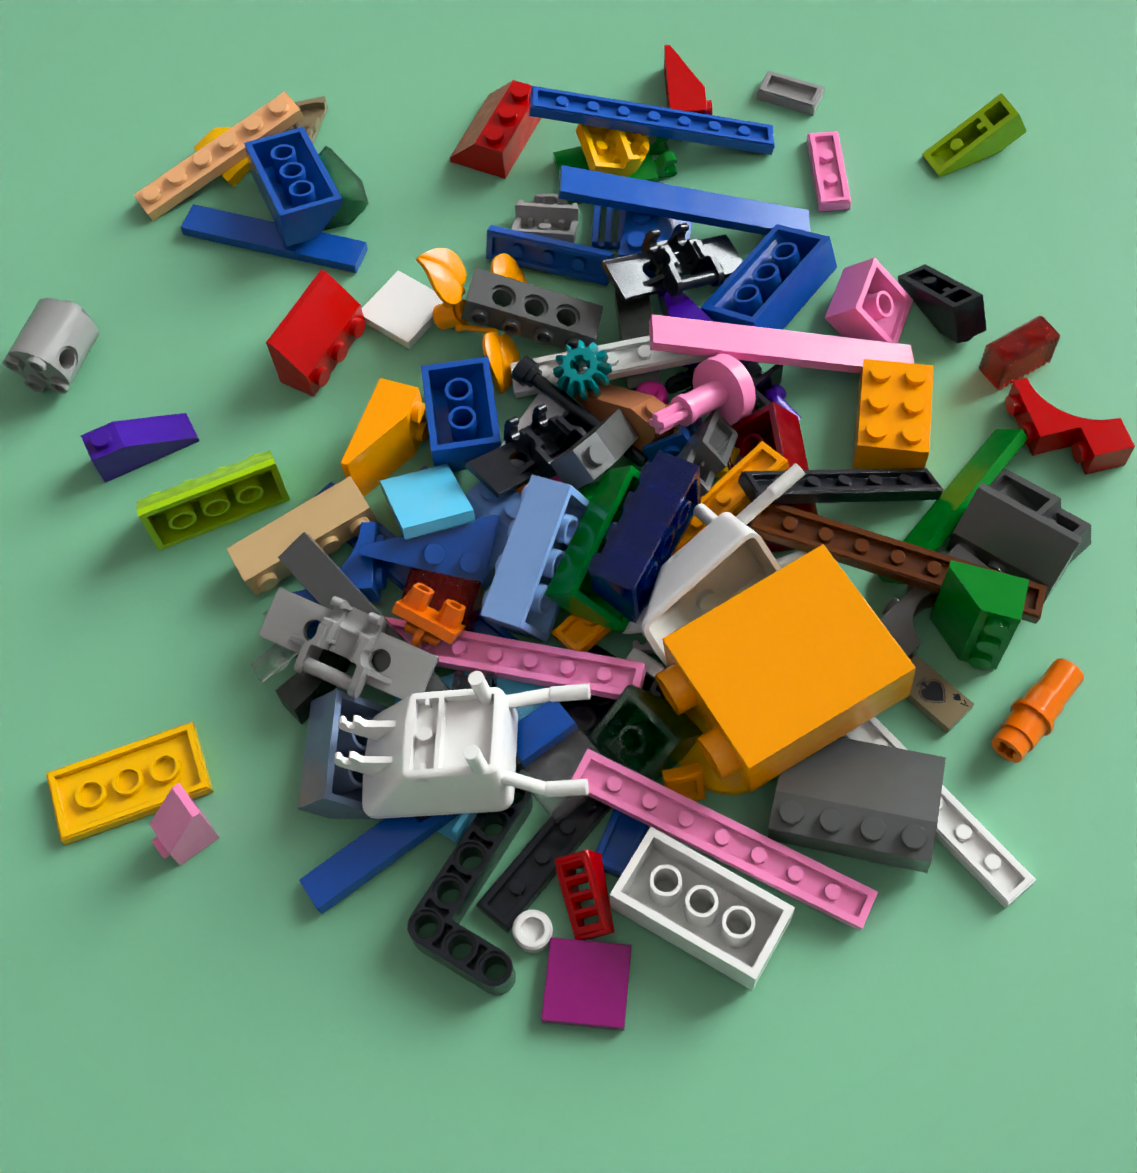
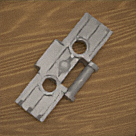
(351, 635)

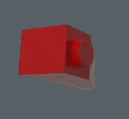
(682, 86)

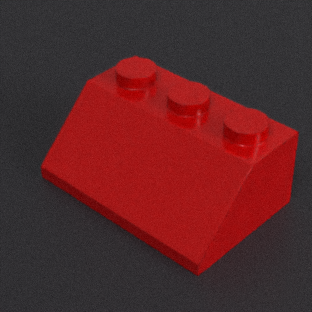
(498, 131)
(315, 335)

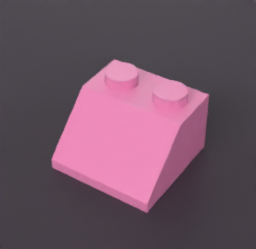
(869, 304)

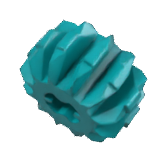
(593, 376)

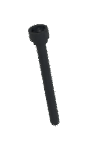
(528, 373)

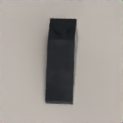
(947, 303)

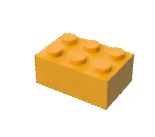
(893, 415)

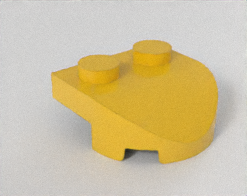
(612, 150)

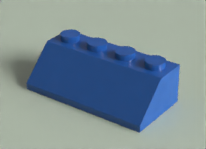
(293, 184)
(774, 279)

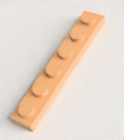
(217, 156)

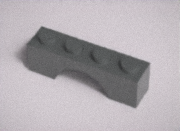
(900, 612)

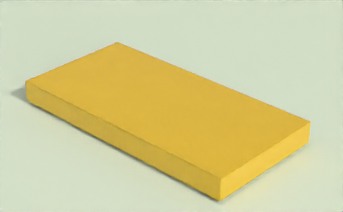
(127, 782)

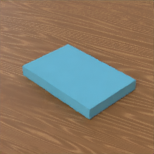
(427, 501)

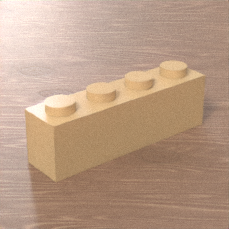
(328, 518)

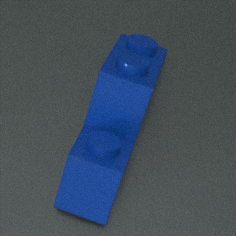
(361, 570)

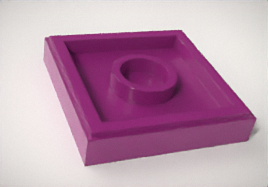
(586, 984)

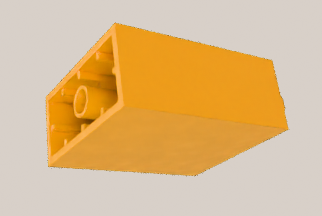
(784, 669)

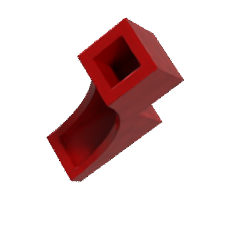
(1094, 442)

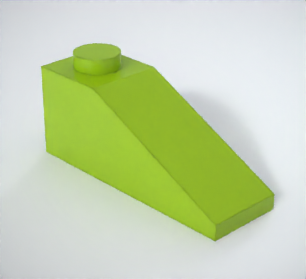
(977, 137)

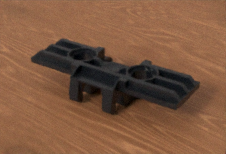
(705, 260)
(534, 445)

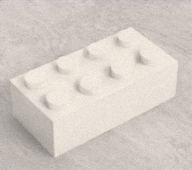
(701, 907)

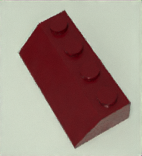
(782, 433)

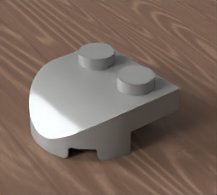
(547, 217)

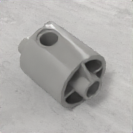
(52, 345)

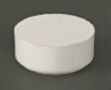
(532, 931)

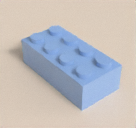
(531, 557)

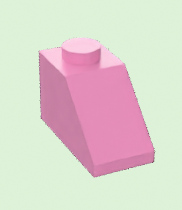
(181, 827)

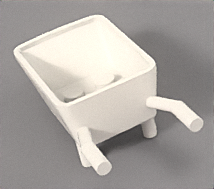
(711, 568)
(450, 752)

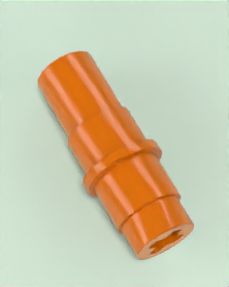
(1036, 711)

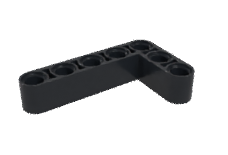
(469, 885)

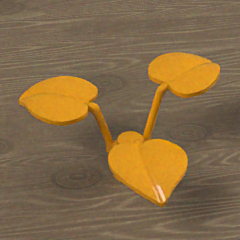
(446, 278)

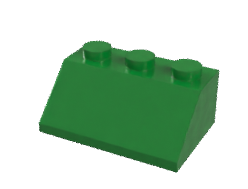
(978, 612)

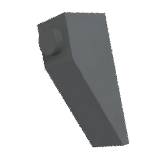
(595, 451)

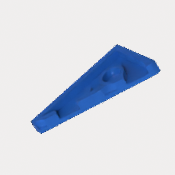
(454, 551)

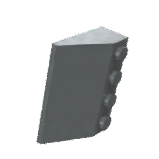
(861, 803)

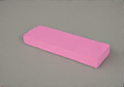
(828, 171)

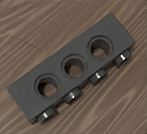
(521, 299)

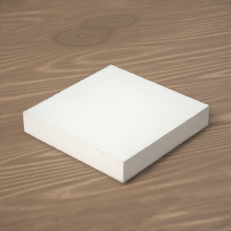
(402, 309)

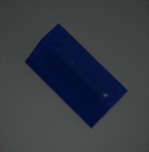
(646, 533)

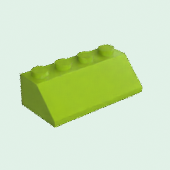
(212, 500)

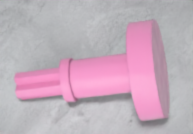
(718, 385)

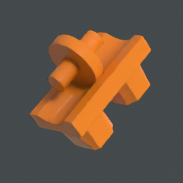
(427, 623)

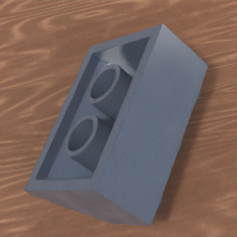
(324, 785)

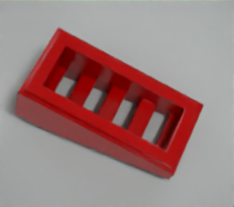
(569, 882)

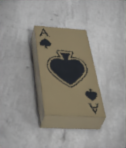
(937, 697)

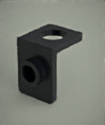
(764, 381)

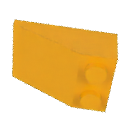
(386, 434)

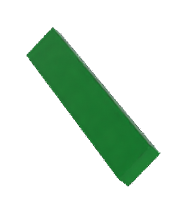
(948, 510)

